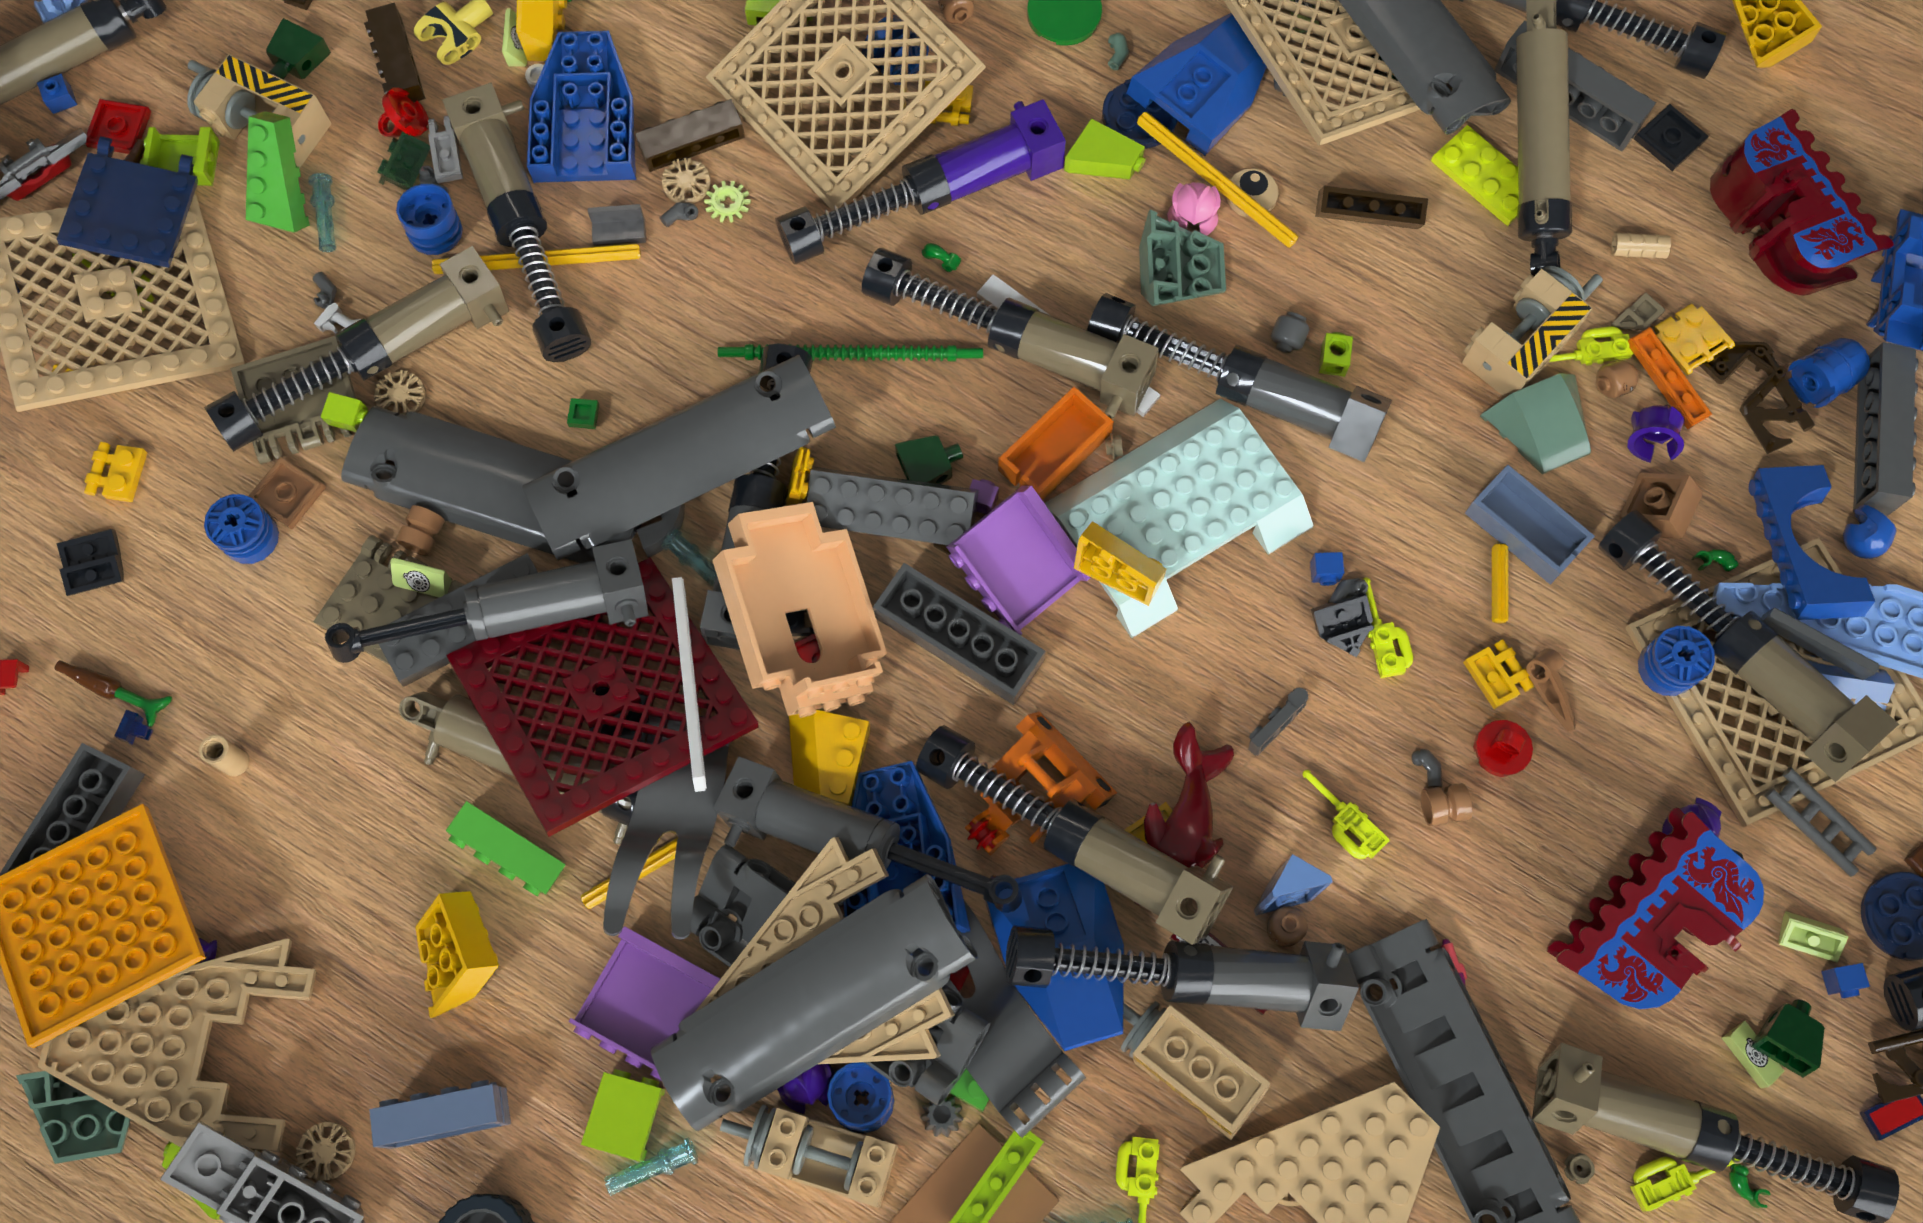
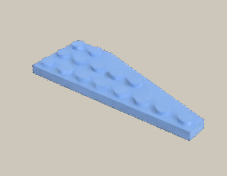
(1887, 634)

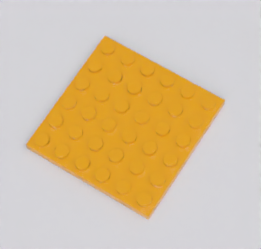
(92, 926)

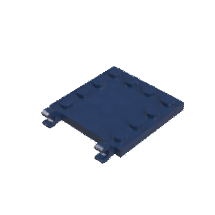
(128, 208)

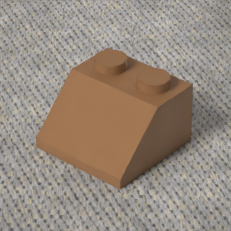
(1665, 501)

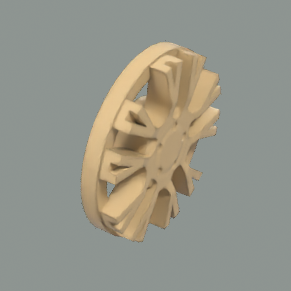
(686, 181)
(400, 393)
(326, 1151)

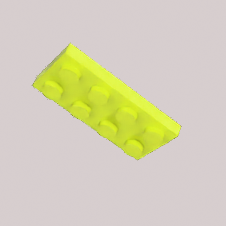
(1481, 173)

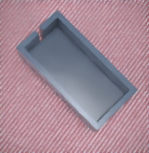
(1529, 524)
(439, 1116)

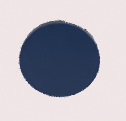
(1122, 113)
(1895, 915)

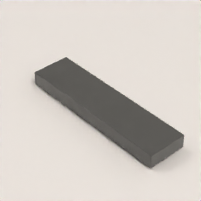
(1820, 644)

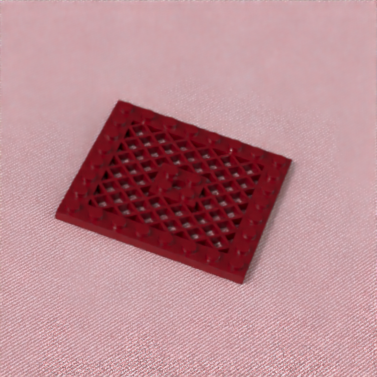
(633, 773)

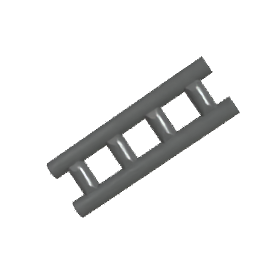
(1803, 819)

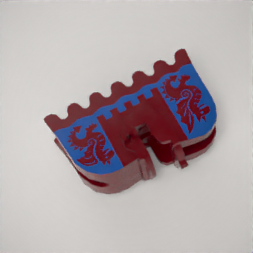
(1798, 204)
(1684, 884)

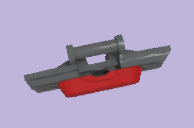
(51, 159)

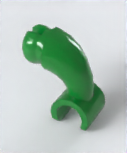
(950, 260)
(1722, 557)
(1739, 1182)

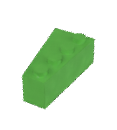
(272, 174)
(505, 848)

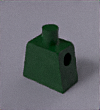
(295, 51)
(927, 459)
(1792, 1038)

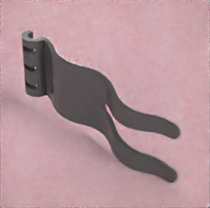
(664, 808)
(1017, 1049)

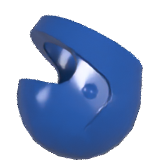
(1871, 536)

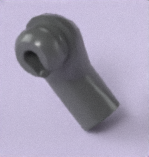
(428, 177)
(679, 211)
(328, 290)
(1348, 588)
(1431, 764)

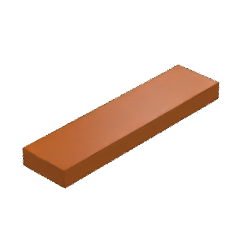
(1668, 377)

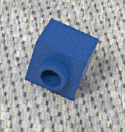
(57, 93)
(1327, 568)
(1845, 980)

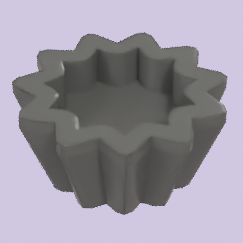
(942, 1117)

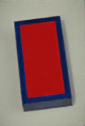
(1892, 1117)

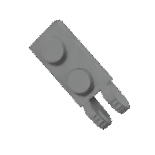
(444, 152)

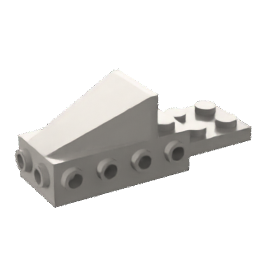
(253, 1184)

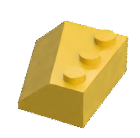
(538, 26)
(1775, 28)
(1118, 564)
(828, 753)
(455, 951)

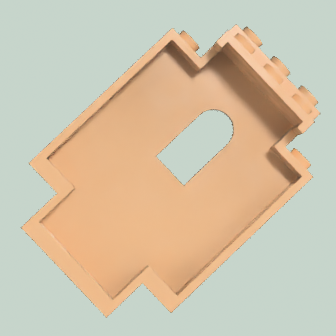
(792, 566)

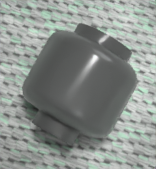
(1290, 332)

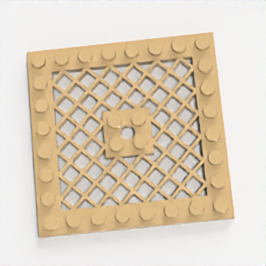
(1323, 119)
(891, 139)
(111, 376)
(1708, 731)

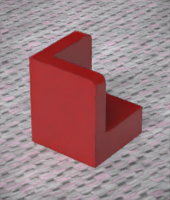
(9, 673)

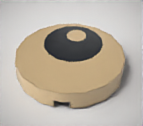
(1257, 185)

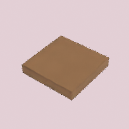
(287, 492)

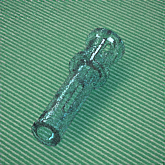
(323, 201)
(689, 555)
(664, 1162)

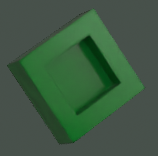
(583, 413)

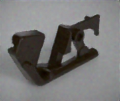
(1761, 355)
(1896, 1052)

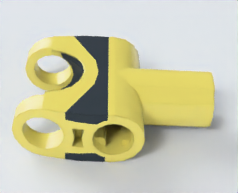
(455, 27)

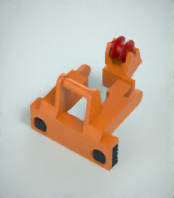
(1039, 739)

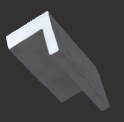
(617, 225)

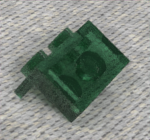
(405, 161)

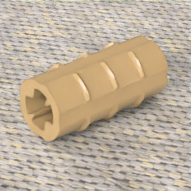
(1640, 245)

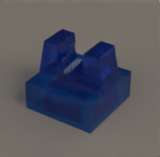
(132, 727)

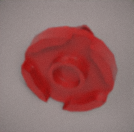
(405, 115)
(1503, 748)

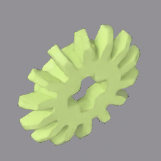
(720, 195)

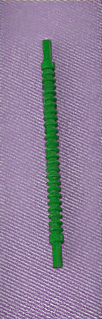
(835, 352)

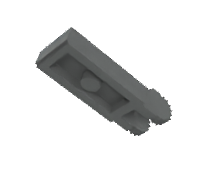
(1279, 720)

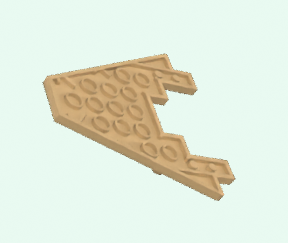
(811, 910)
(152, 1047)
(1339, 1164)

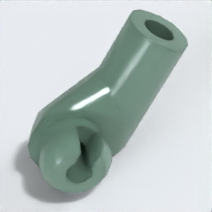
(1119, 43)

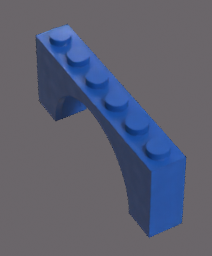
(1810, 587)

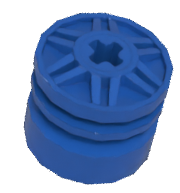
(895, 51)
(429, 219)
(250, 539)
(1676, 660)
(855, 1080)

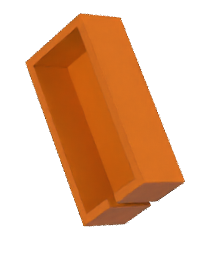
(1056, 444)

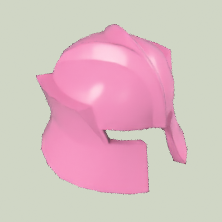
(1195, 204)

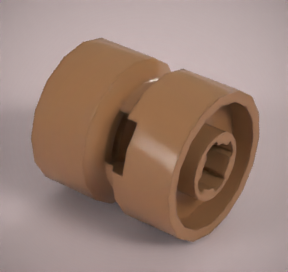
(419, 531)
(1441, 805)

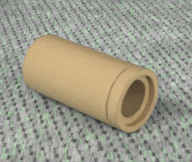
(224, 755)

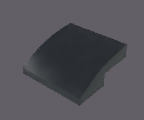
(90, 562)

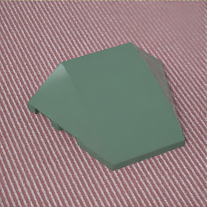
(1178, 262)
(1544, 422)
(71, 1120)

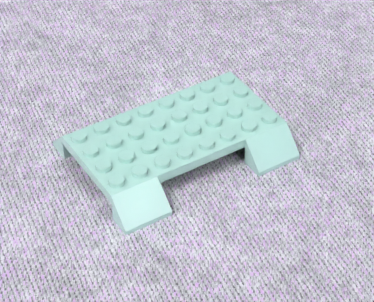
(1185, 500)

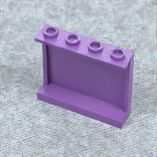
(1017, 559)
(641, 998)

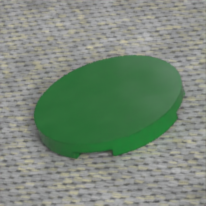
(1064, 20)

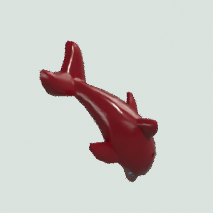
(1189, 827)

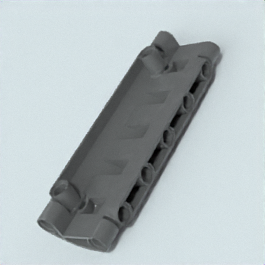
(1427, 51)
(678, 458)
(456, 474)
(752, 893)
(812, 1003)
(1459, 1081)

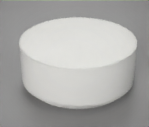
(533, 73)

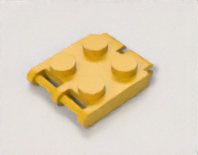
(1691, 337)
(797, 484)

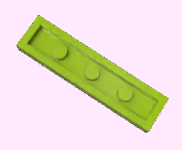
(998, 1179)

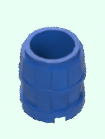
(1829, 371)

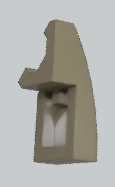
(1640, 314)

